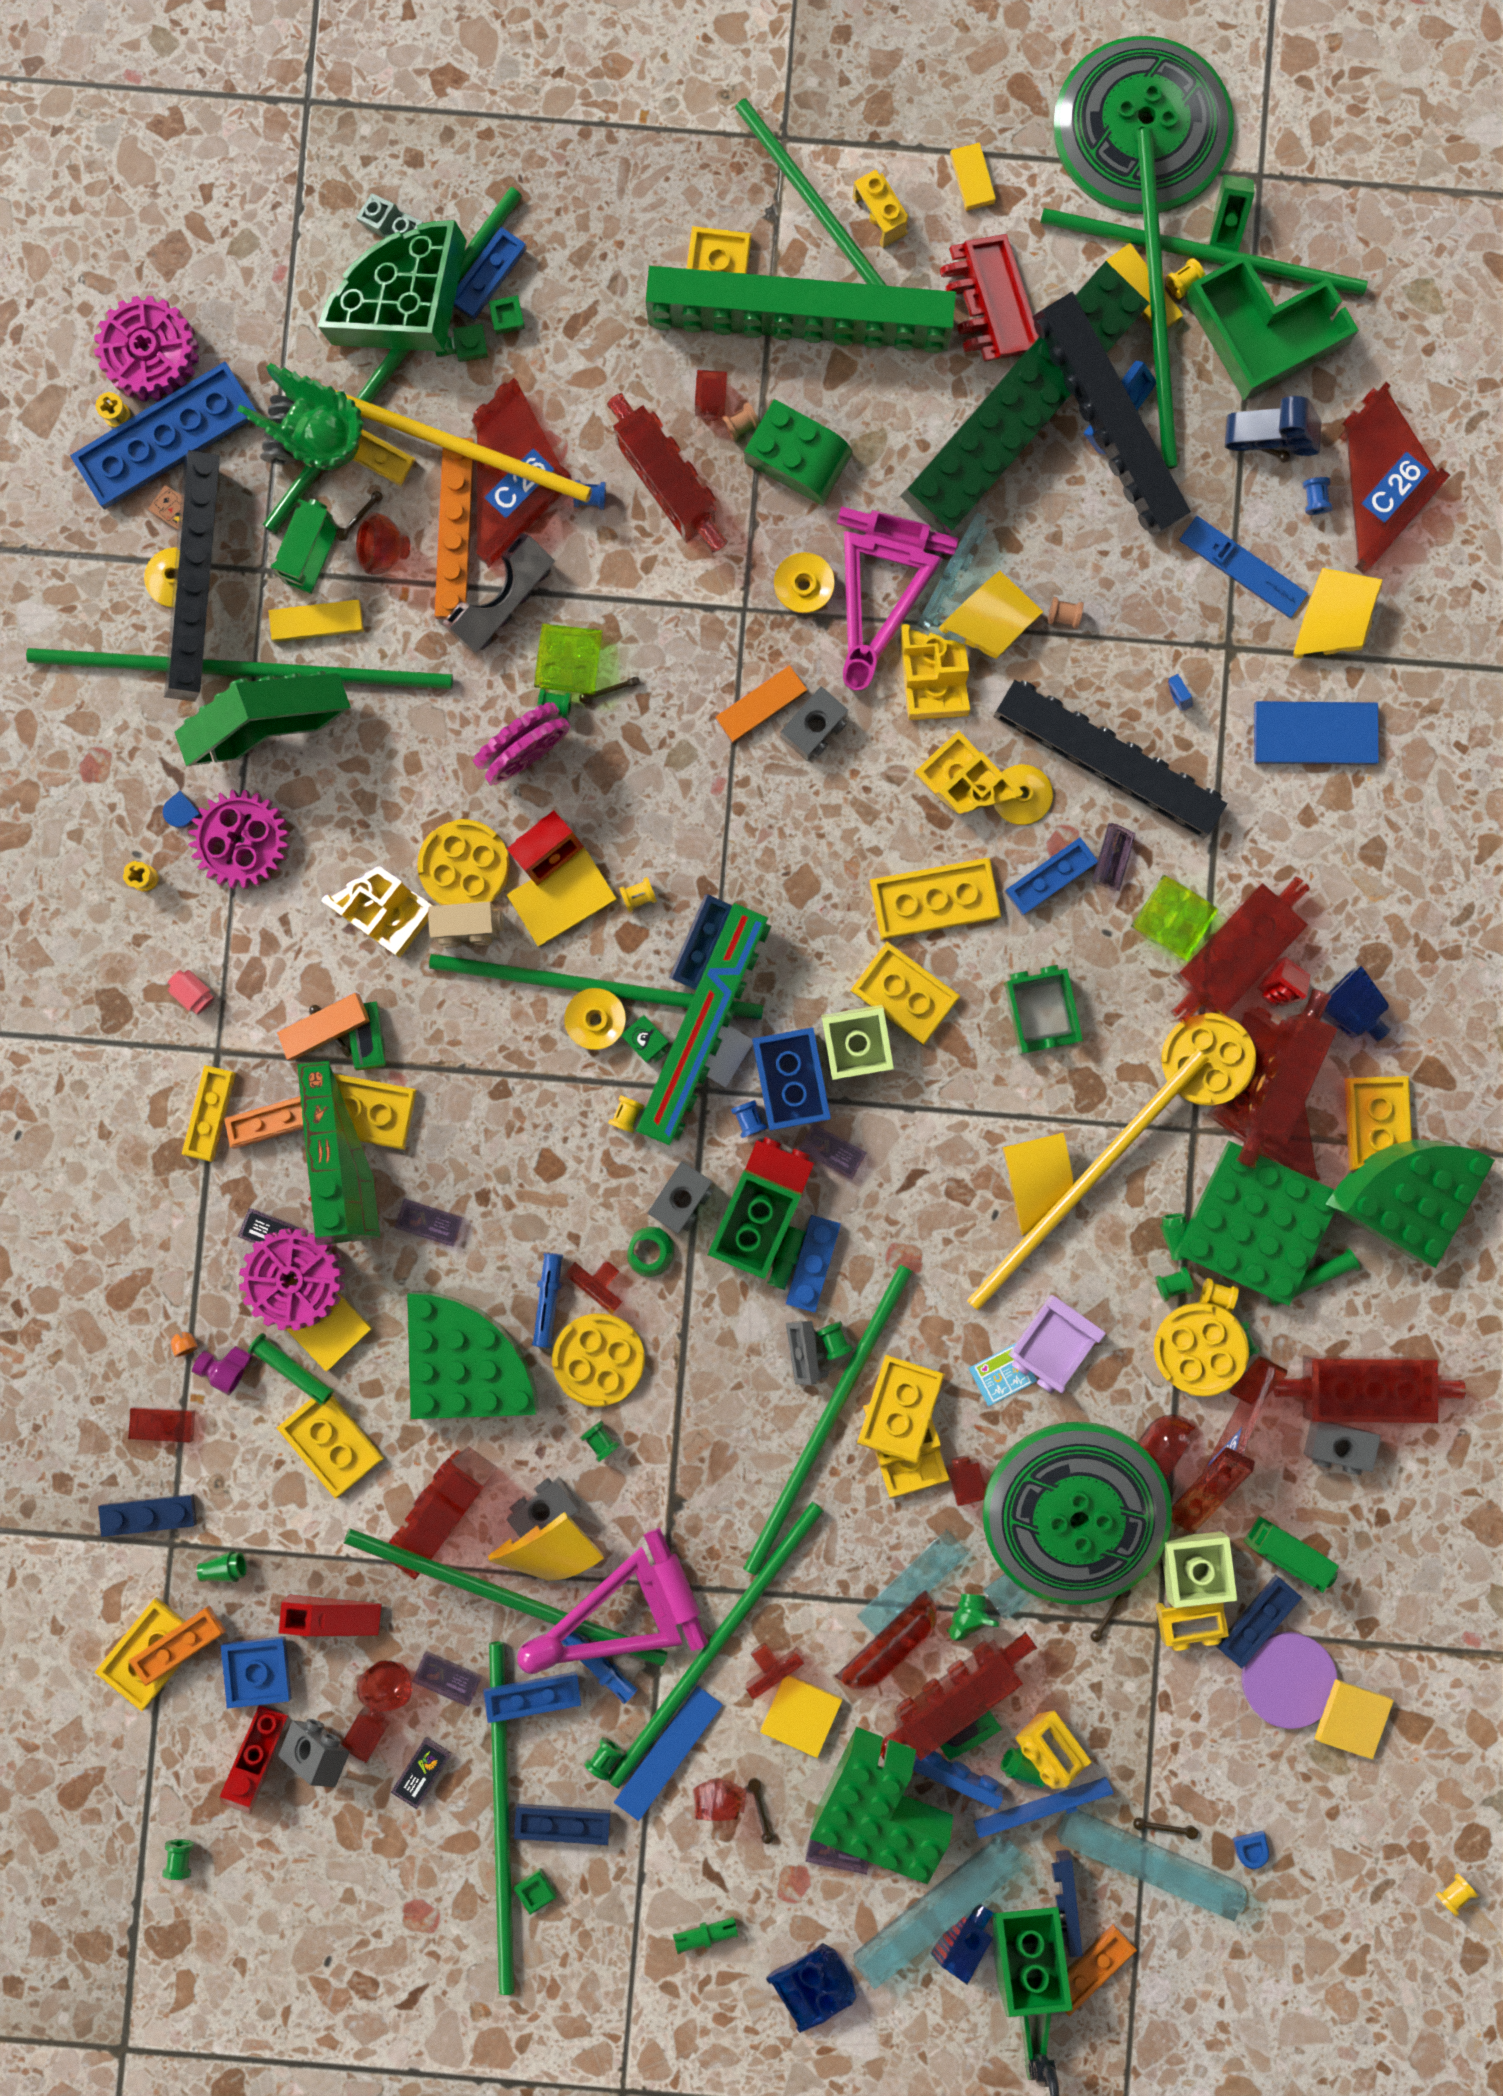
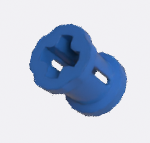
(1317, 495)
(597, 497)
(748, 1119)

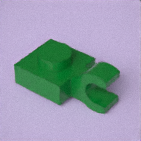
(467, 343)

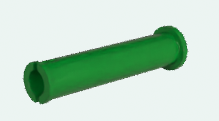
(1325, 1272)
(290, 1369)

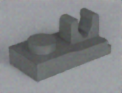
(803, 1353)

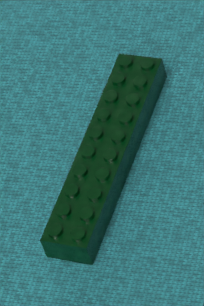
(1015, 410)

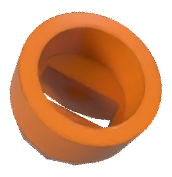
(184, 1345)

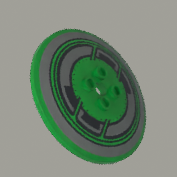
(1100, 122)
(1069, 1472)

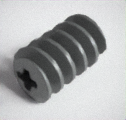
(273, 450)

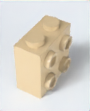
(465, 923)

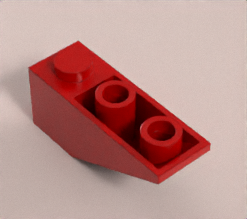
(1285, 983)
(328, 1617)
(253, 1760)

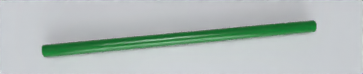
(1201, 251)
(1157, 297)
(578, 983)
(827, 1420)
(487, 1590)
(715, 1644)
(501, 1831)

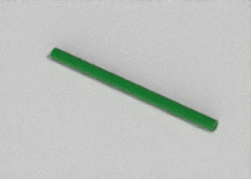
(808, 193)

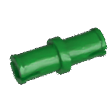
(786, 1258)
(705, 1935)

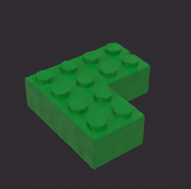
(1262, 340)
(259, 710)
(871, 1817)

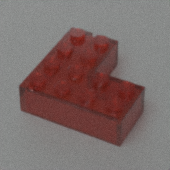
(443, 1504)

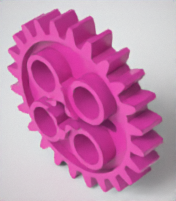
(214, 829)

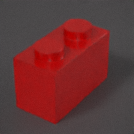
(545, 847)
(780, 1166)

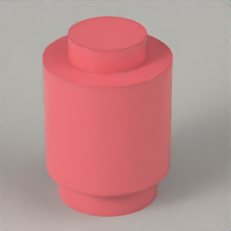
(190, 991)

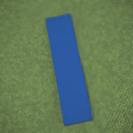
(1243, 567)
(668, 1753)
(1043, 1807)

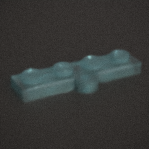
(960, 561)

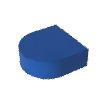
(1180, 693)
(180, 811)
(1252, 1849)

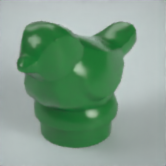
(970, 1617)

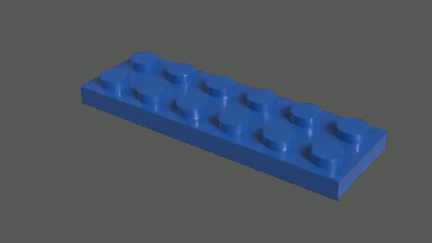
(163, 435)

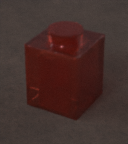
(711, 394)
(965, 1480)
(365, 1733)

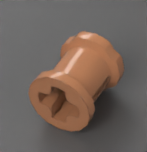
(740, 421)
(1065, 612)

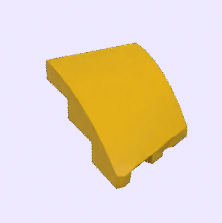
(1338, 613)
(993, 616)
(934, 675)
(965, 777)
(382, 909)
(1037, 1177)
(906, 1477)
(549, 1552)

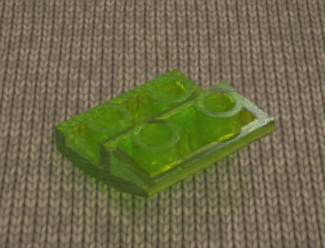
(568, 658)
(1174, 917)

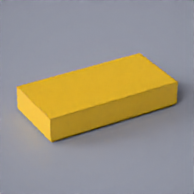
(972, 176)

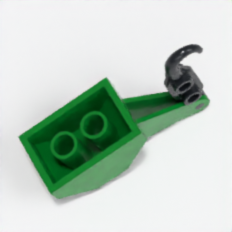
(1032, 1980)

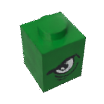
(646, 1040)

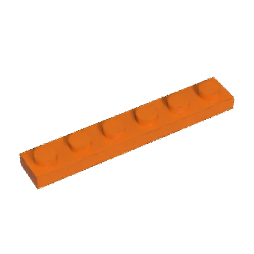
(453, 532)

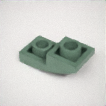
(385, 218)

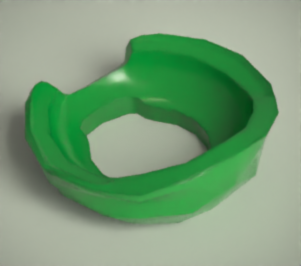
(666, 1251)

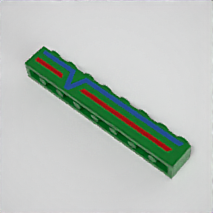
(702, 1024)

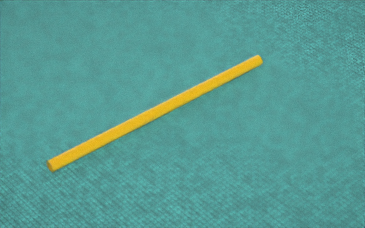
(472, 450)
(1087, 1179)

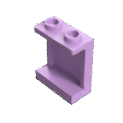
(1055, 1344)

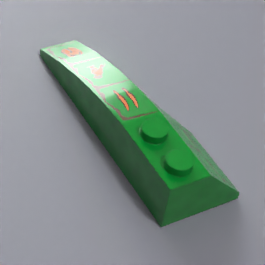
(337, 1166)

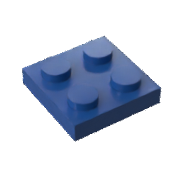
(256, 1672)

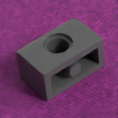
(821, 707)
(667, 1211)
(1360, 1450)
(550, 1492)
(314, 1753)

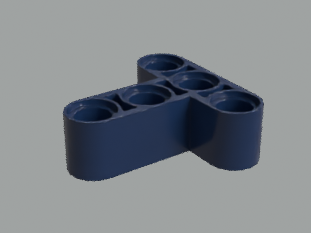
(1290, 426)

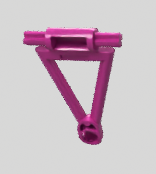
(895, 541)
(666, 1595)

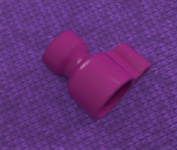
(223, 1374)

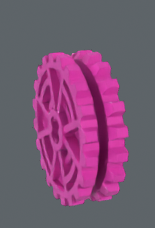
(130, 332)
(521, 743)
(268, 1283)

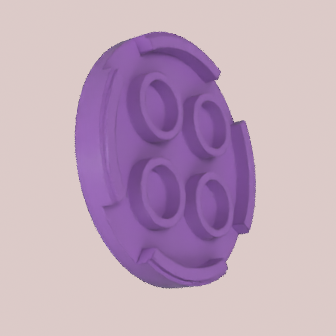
(1289, 1680)

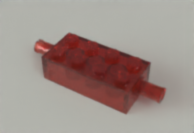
(665, 473)
(1240, 950)
(1285, 1079)
(1370, 1389)
(959, 1696)

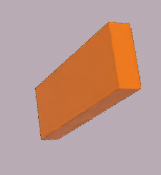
(761, 704)
(323, 1026)
(264, 1123)
(177, 1645)
(1097, 1965)

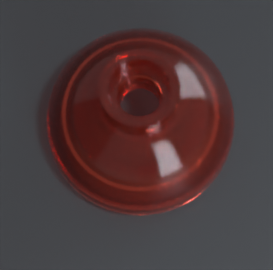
(380, 544)

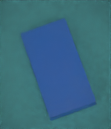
(1316, 733)

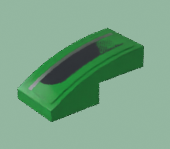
(368, 1042)
(971, 1736)

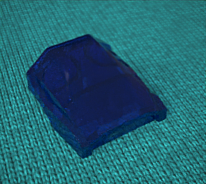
(814, 1987)

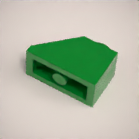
(1231, 212)

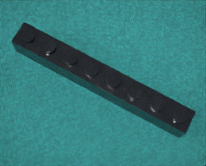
(1110, 413)
(192, 576)
(1110, 759)

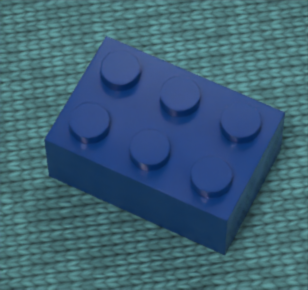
(791, 1079)

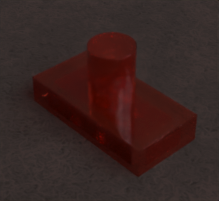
(596, 1285)
(161, 1424)
(772, 1669)

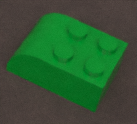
(798, 452)
(754, 1224)

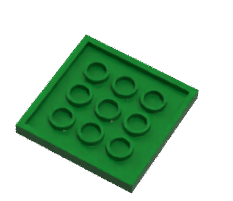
(1258, 1224)

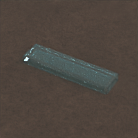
(918, 1576)

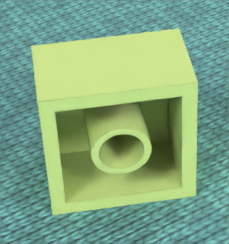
(857, 1042)
(1198, 1569)

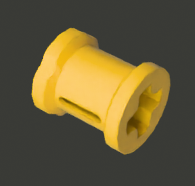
(1181, 281)
(105, 411)
(131, 876)
(632, 903)
(626, 1114)
(1219, 1295)
(1456, 1895)

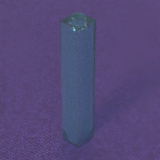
(1152, 1864)
(937, 1911)

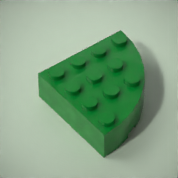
(399, 291)
(1413, 1195)
(464, 1362)

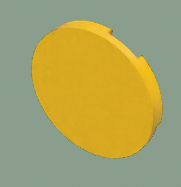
(463, 863)
(1229, 1055)
(1201, 1349)
(598, 1359)

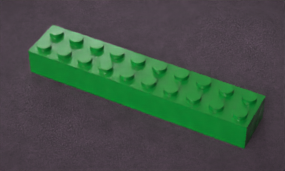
(799, 309)

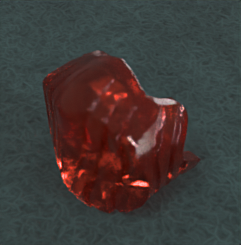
(384, 1686)
(719, 1800)

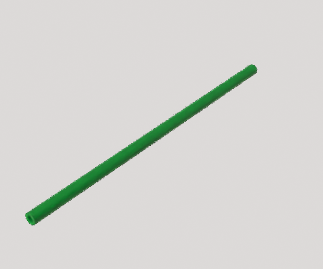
(394, 357)
(239, 668)

